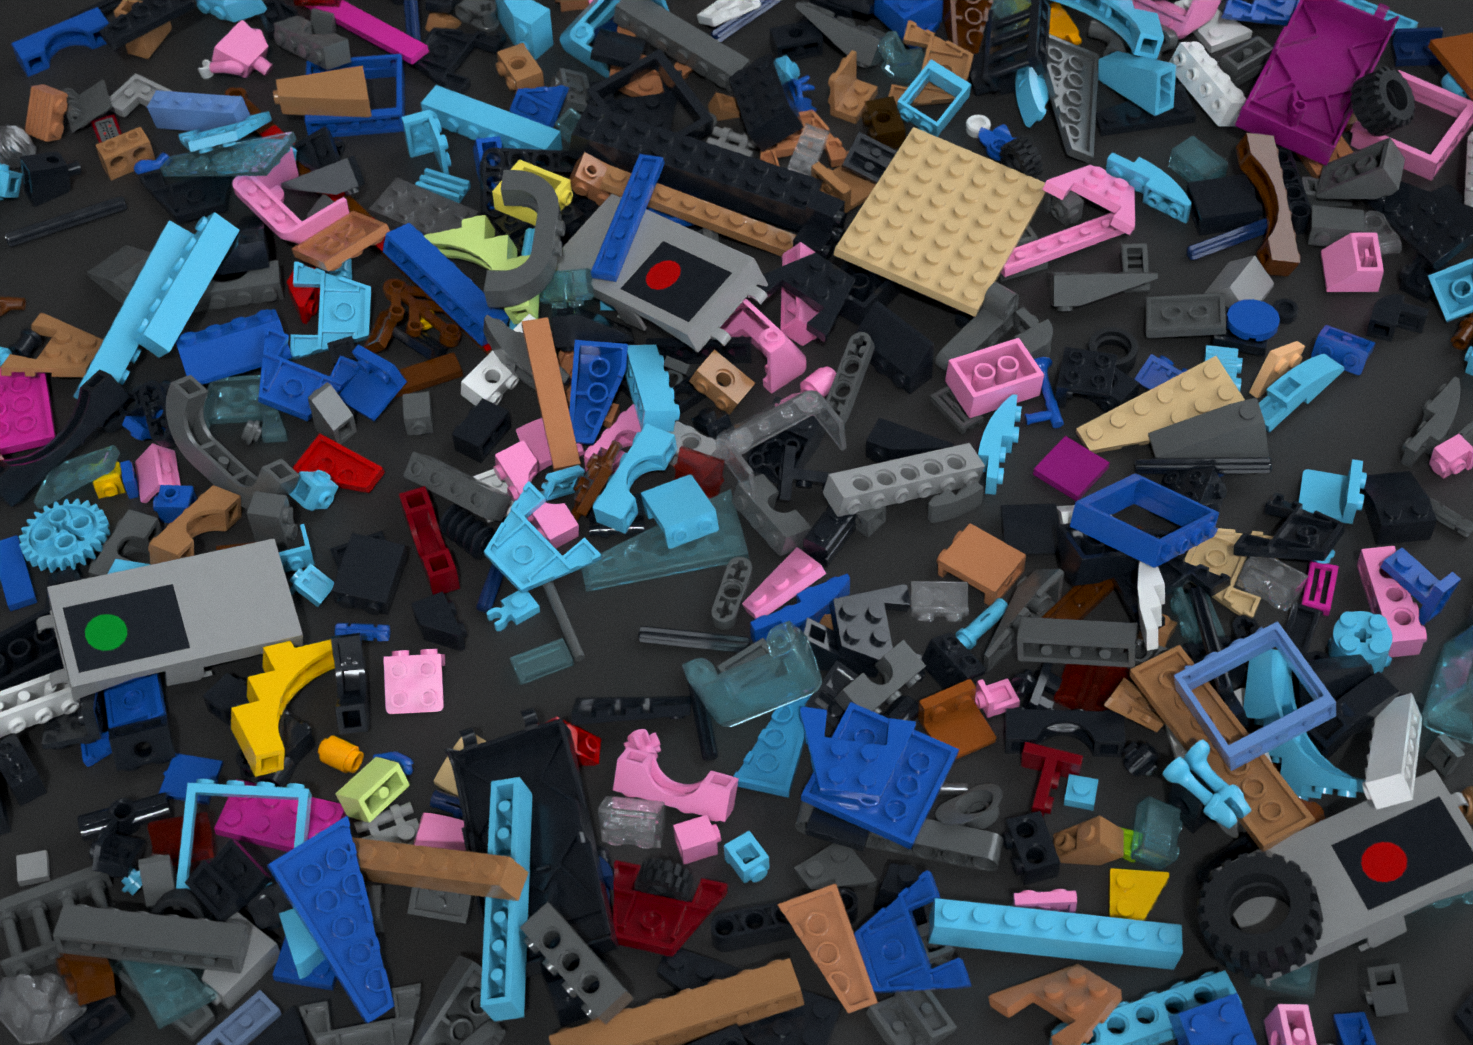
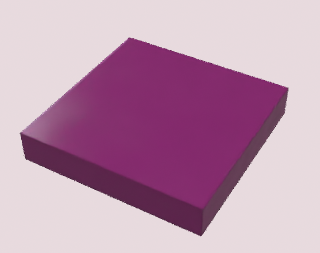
(1071, 468)

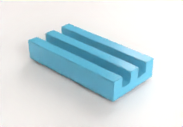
(444, 182)
(560, 482)

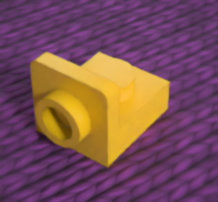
(110, 484)

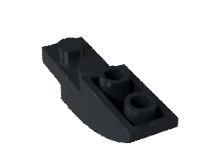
(1353, 713)

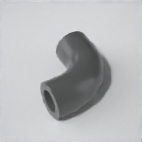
(1104, 33)

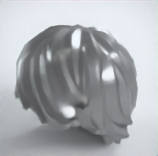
(14, 144)

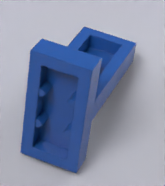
(1421, 583)

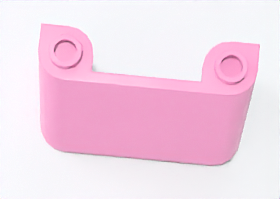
(784, 358)

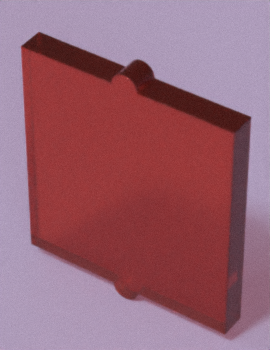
(704, 469)

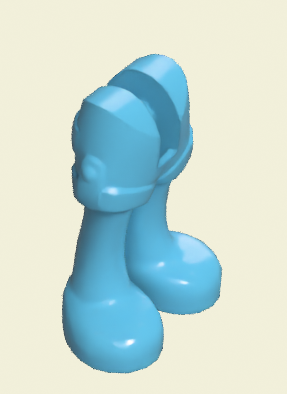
(1228, 799)

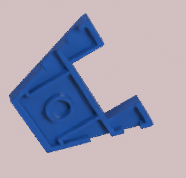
(1260, 11)
(288, 384)
(126, 704)
(851, 766)
(895, 948)

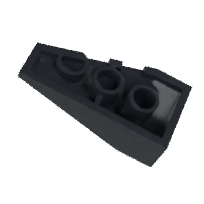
(249, 247)

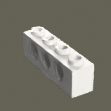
(476, 384)

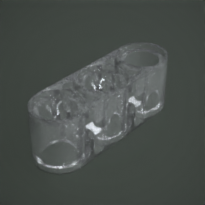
(808, 149)

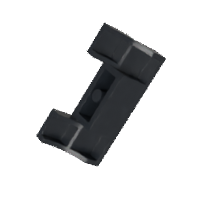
(573, 215)

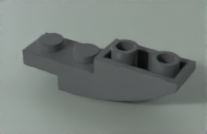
(512, 351)
(1435, 425)

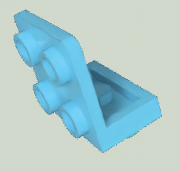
(424, 136)
(1334, 493)

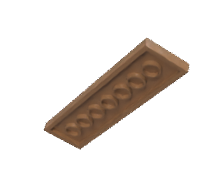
(1273, 804)

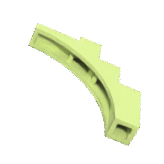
(478, 244)

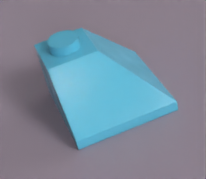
(1454, 289)

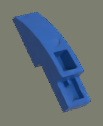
(811, 603)

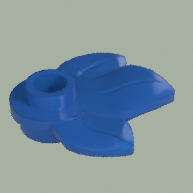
(994, 140)

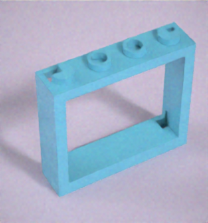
(238, 789)

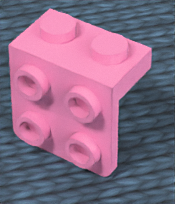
(414, 682)

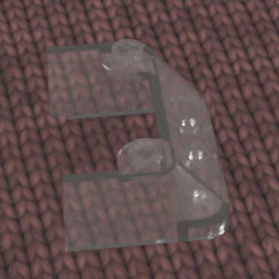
(770, 422)

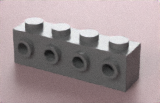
(1077, 642)

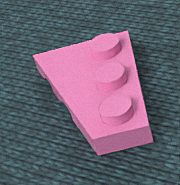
(784, 583)

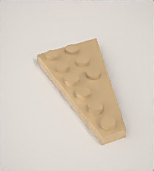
(1173, 401)

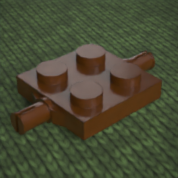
(598, 472)

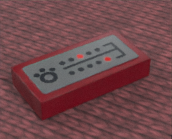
(106, 128)

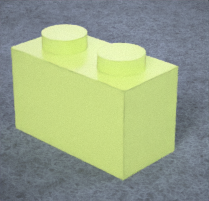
(372, 789)

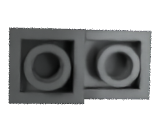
(950, 506)

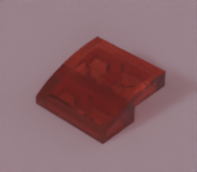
(1088, 686)

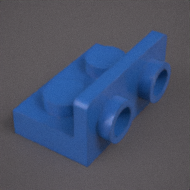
(1343, 348)
(1156, 372)

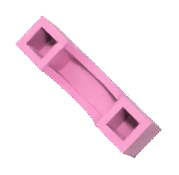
(517, 467)
(641, 777)

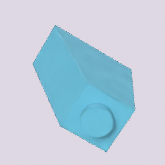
(302, 946)

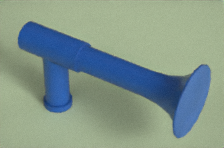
(1052, 412)

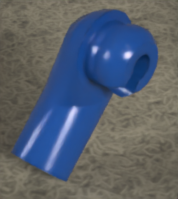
(149, 165)
(404, 761)

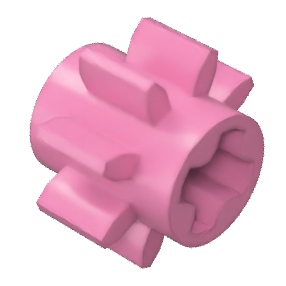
(644, 742)

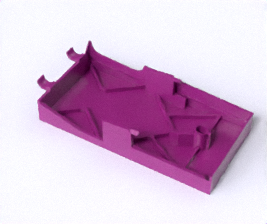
(1310, 75)

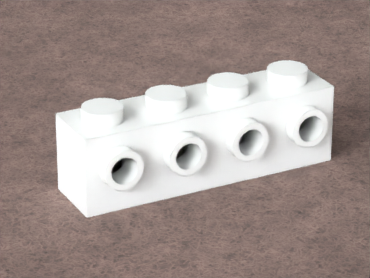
(1208, 83)
(34, 704)

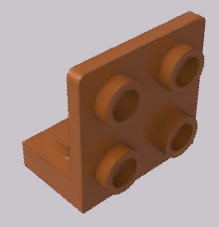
(955, 719)

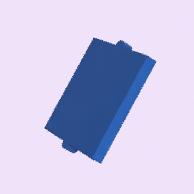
(188, 769)

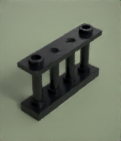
(1035, 44)

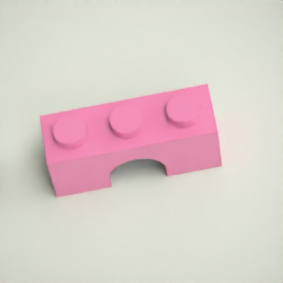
(621, 431)

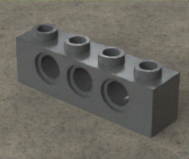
(457, 486)
(611, 994)

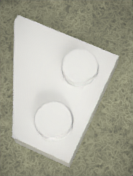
(725, 10)

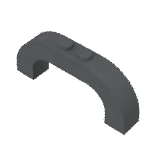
(525, 282)
(188, 428)

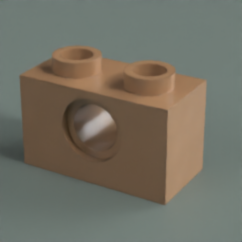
(519, 68)
(719, 369)

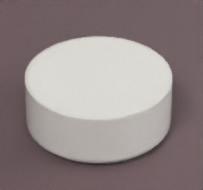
(974, 124)

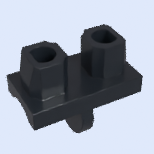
(1034, 687)

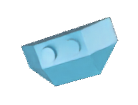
(232, 9)

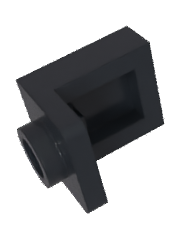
(711, 421)

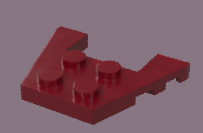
(656, 921)

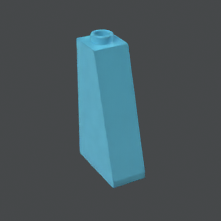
(1140, 79)

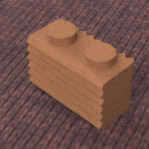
(46, 113)

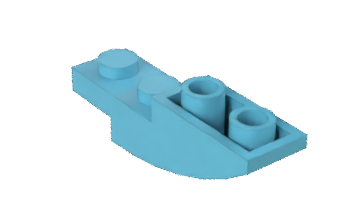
(1031, 95)
(1158, 188)
(1296, 386)
(998, 441)

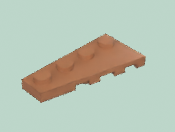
(829, 938)

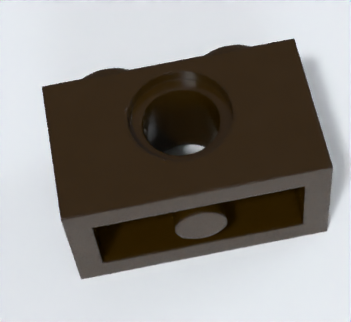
(884, 122)

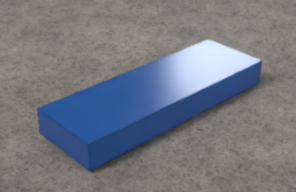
(15, 575)

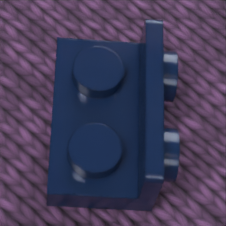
(1411, 48)

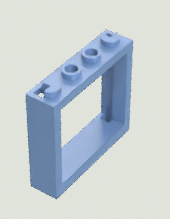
(1279, 731)

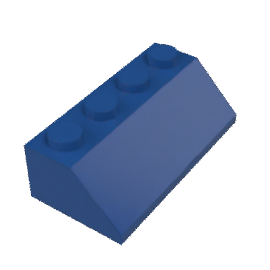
(228, 347)

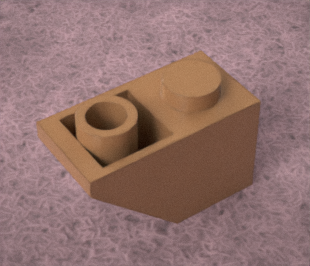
(1090, 842)

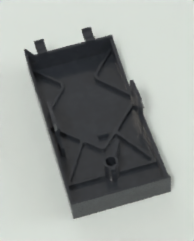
(562, 844)

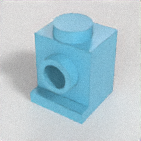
(747, 850)

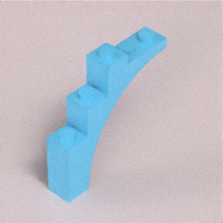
(1137, 27)
(1271, 697)

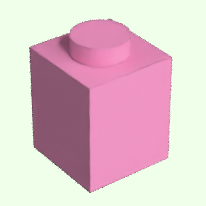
(696, 839)

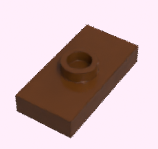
(380, 333)

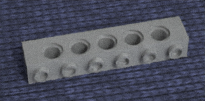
(902, 479)

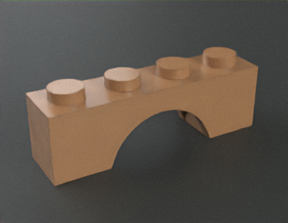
(212, 511)

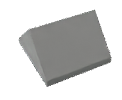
(1242, 281)

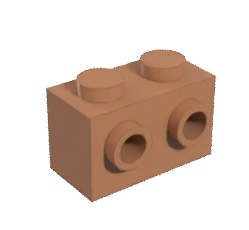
(587, 178)

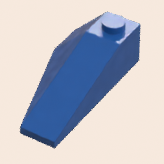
(595, 381)

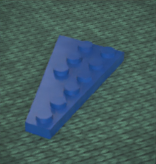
(333, 904)

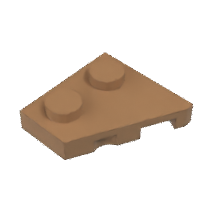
(1133, 704)

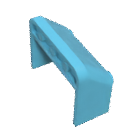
(581, 32)

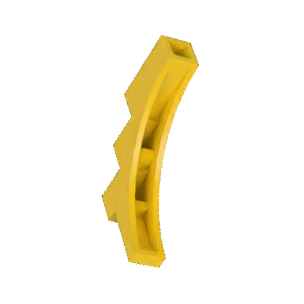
(268, 694)

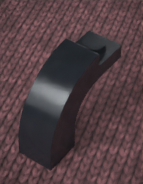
(352, 684)

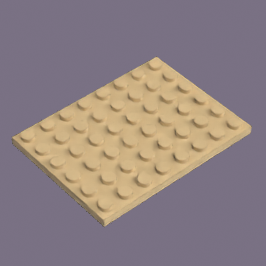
(942, 221)

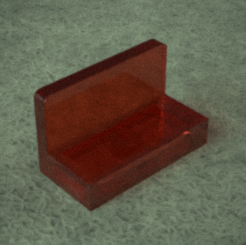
(167, 836)

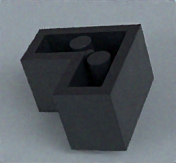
(823, 224)

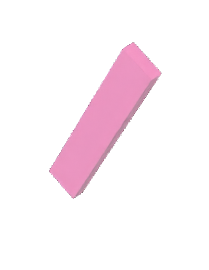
(1061, 244)

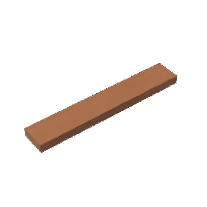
(550, 394)

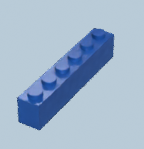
(441, 280)

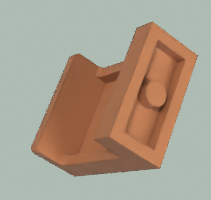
(982, 562)

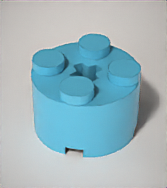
(1362, 634)

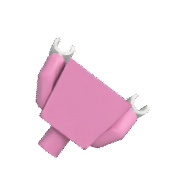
(239, 53)

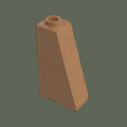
(325, 94)

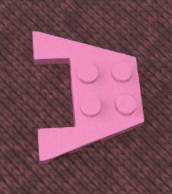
(1101, 189)

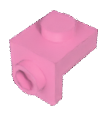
(995, 697)

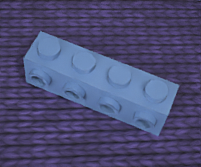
(195, 110)

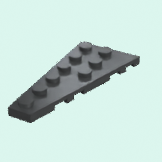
(1073, 94)

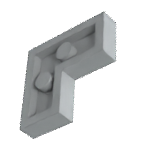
(132, 93)

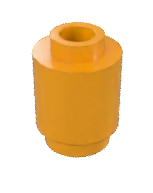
(340, 754)

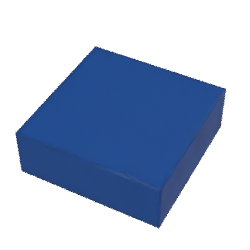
(129, 479)

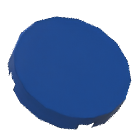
(1252, 320)

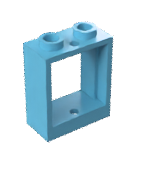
(946, 81)

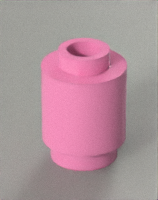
(819, 381)

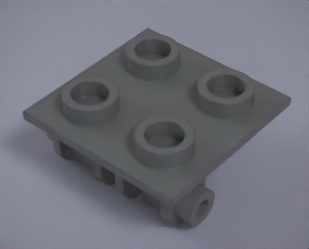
(87, 105)

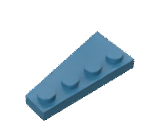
(776, 754)

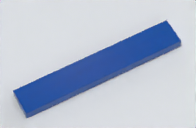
(627, 217)

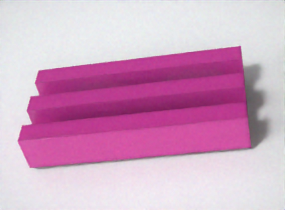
(1325, 608)

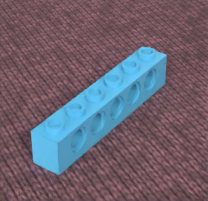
(1153, 1007)

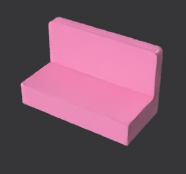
(156, 468)

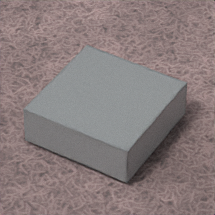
(33, 868)

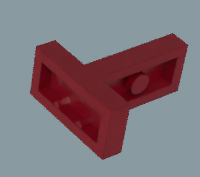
(1052, 764)

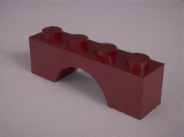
(428, 541)

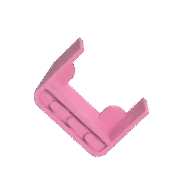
(1180, 19)
(266, 196)

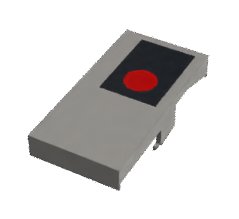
(668, 276)
(1374, 868)

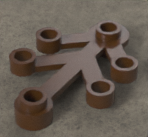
(397, 291)

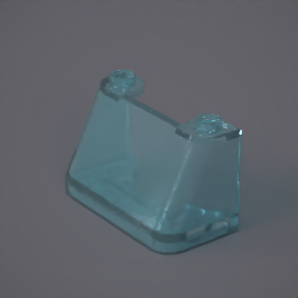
(760, 684)
(1450, 696)

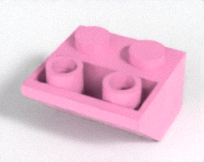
(1353, 264)

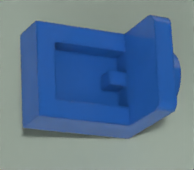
(138, 425)

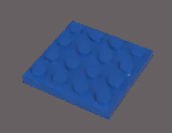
(910, 790)

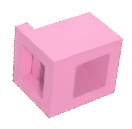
(1452, 456)

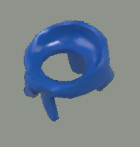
(801, 102)

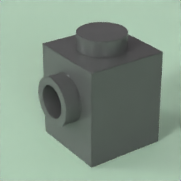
(1386, 990)

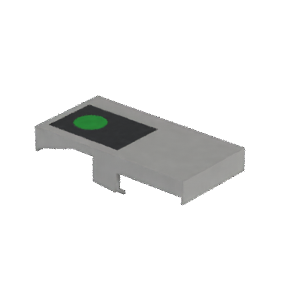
(171, 618)

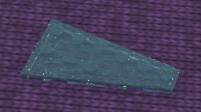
(245, 158)
(650, 558)

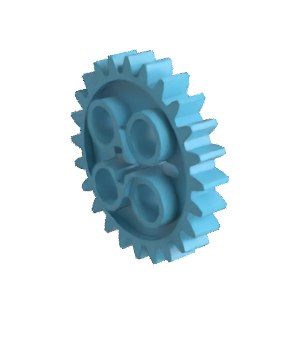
(64, 535)

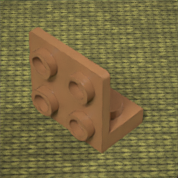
(847, 93)
(843, 185)

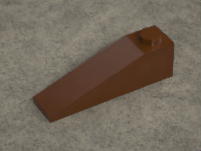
(966, 22)

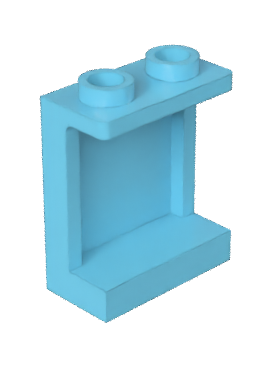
(680, 510)

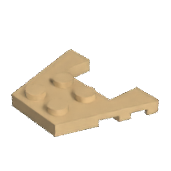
(1219, 557)

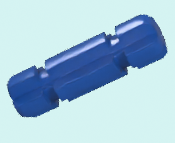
(367, 631)

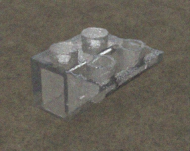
(632, 822)
(37, 1007)

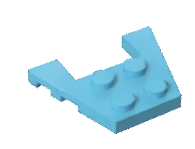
(223, 135)
(342, 310)
(526, 554)

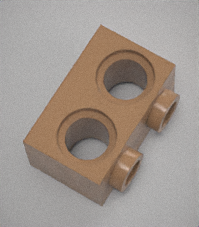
(123, 151)

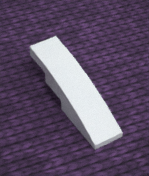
(1150, 598)

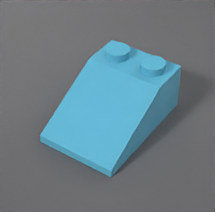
(527, 24)

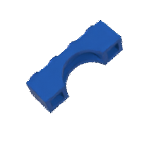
(37, 49)

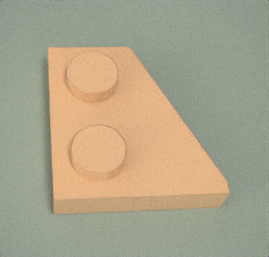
(1276, 365)

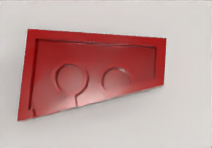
(342, 464)

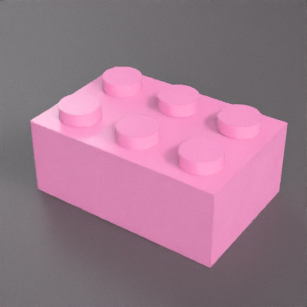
(992, 375)

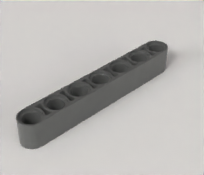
(936, 842)

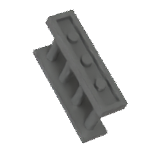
(35, 903)

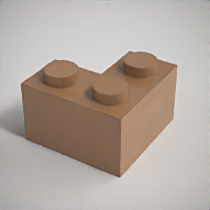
(148, 43)

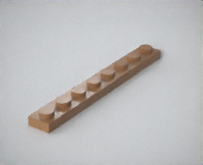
(706, 214)

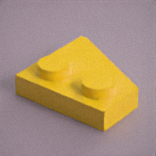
(1134, 892)

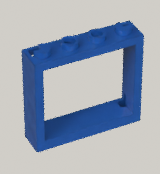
(382, 120)
(1093, 518)

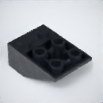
(580, 324)
(766, 455)

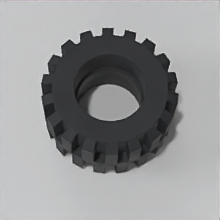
(1383, 101)

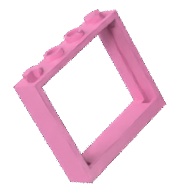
(1437, 98)

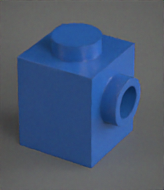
(173, 501)

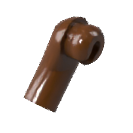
(11, 303)

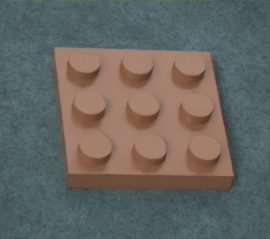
(341, 241)

